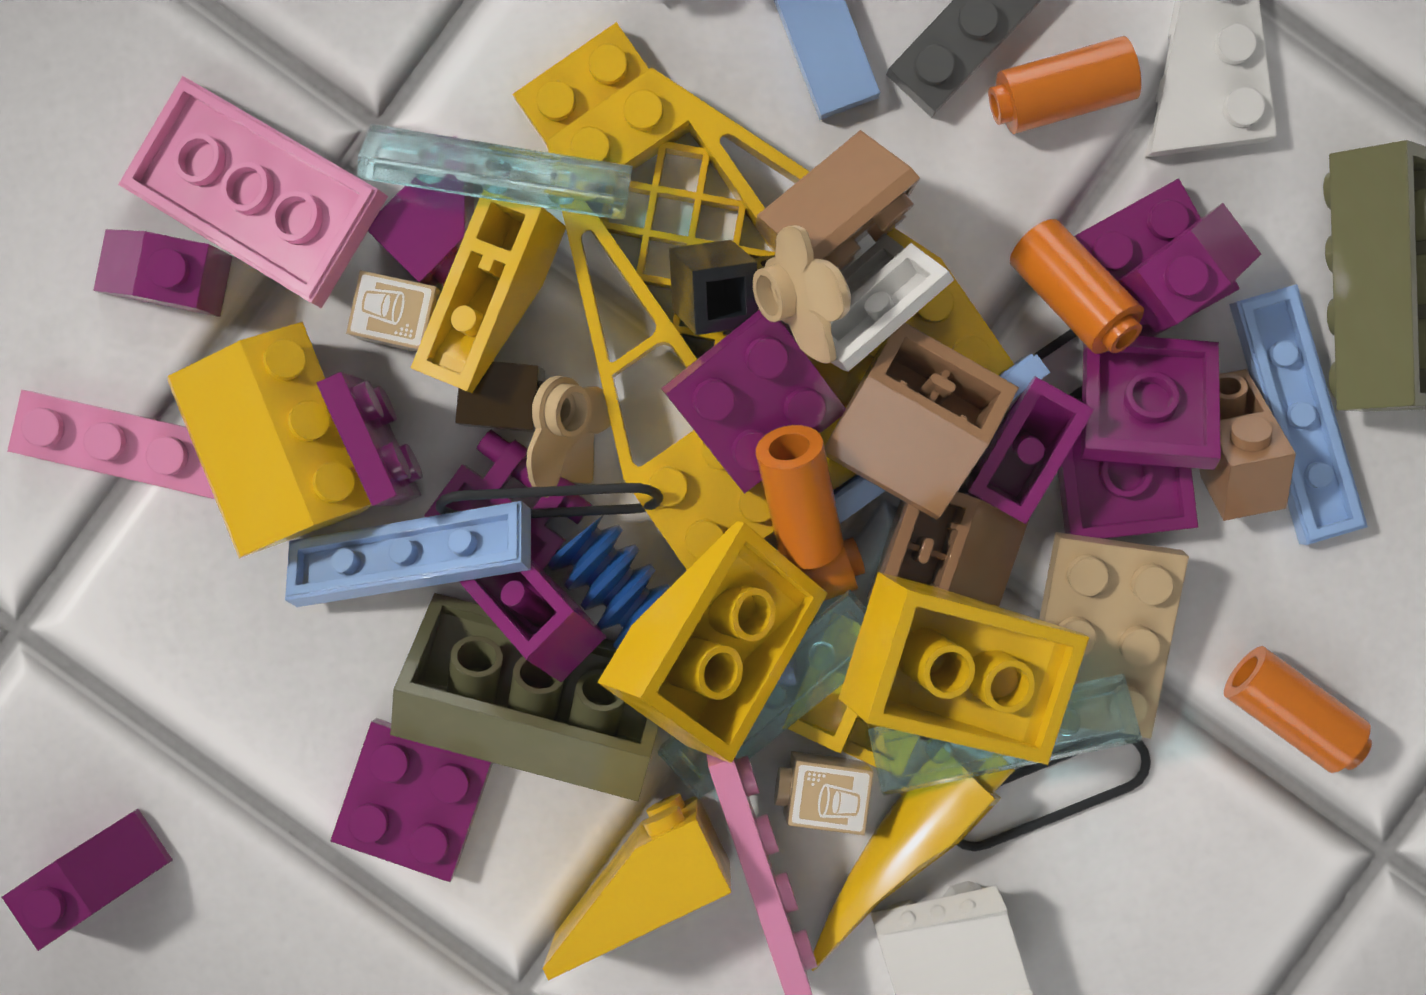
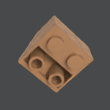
(844, 199)
(920, 420)
(962, 551)

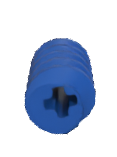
(608, 576)

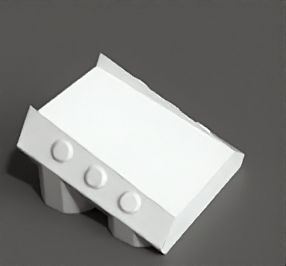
(952, 944)

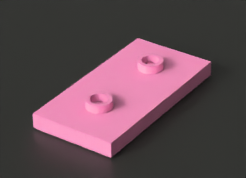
(253, 191)

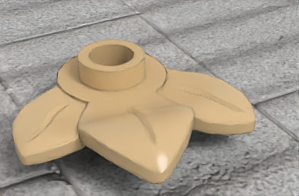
(802, 293)
(564, 432)

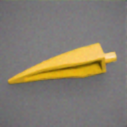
(908, 840)

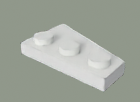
(1213, 80)

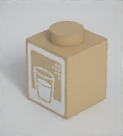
(391, 310)
(825, 792)

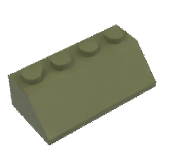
(1378, 276)
(484, 700)

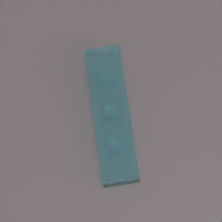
(494, 172)
(810, 676)
(1095, 719)

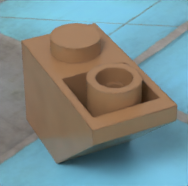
(1254, 453)

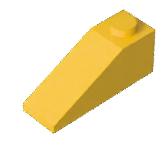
(487, 290)

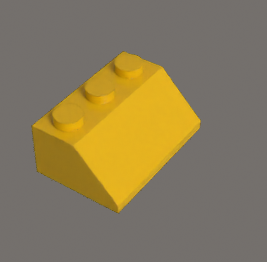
(268, 439)

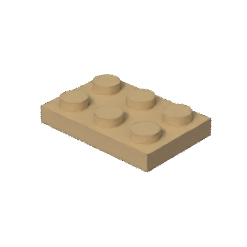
(1125, 604)

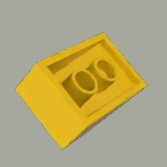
(716, 643)
(961, 670)
(657, 876)

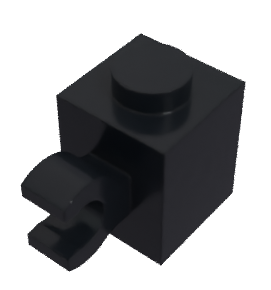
(713, 285)

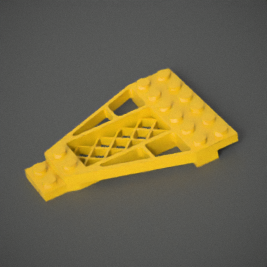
(619, 111)

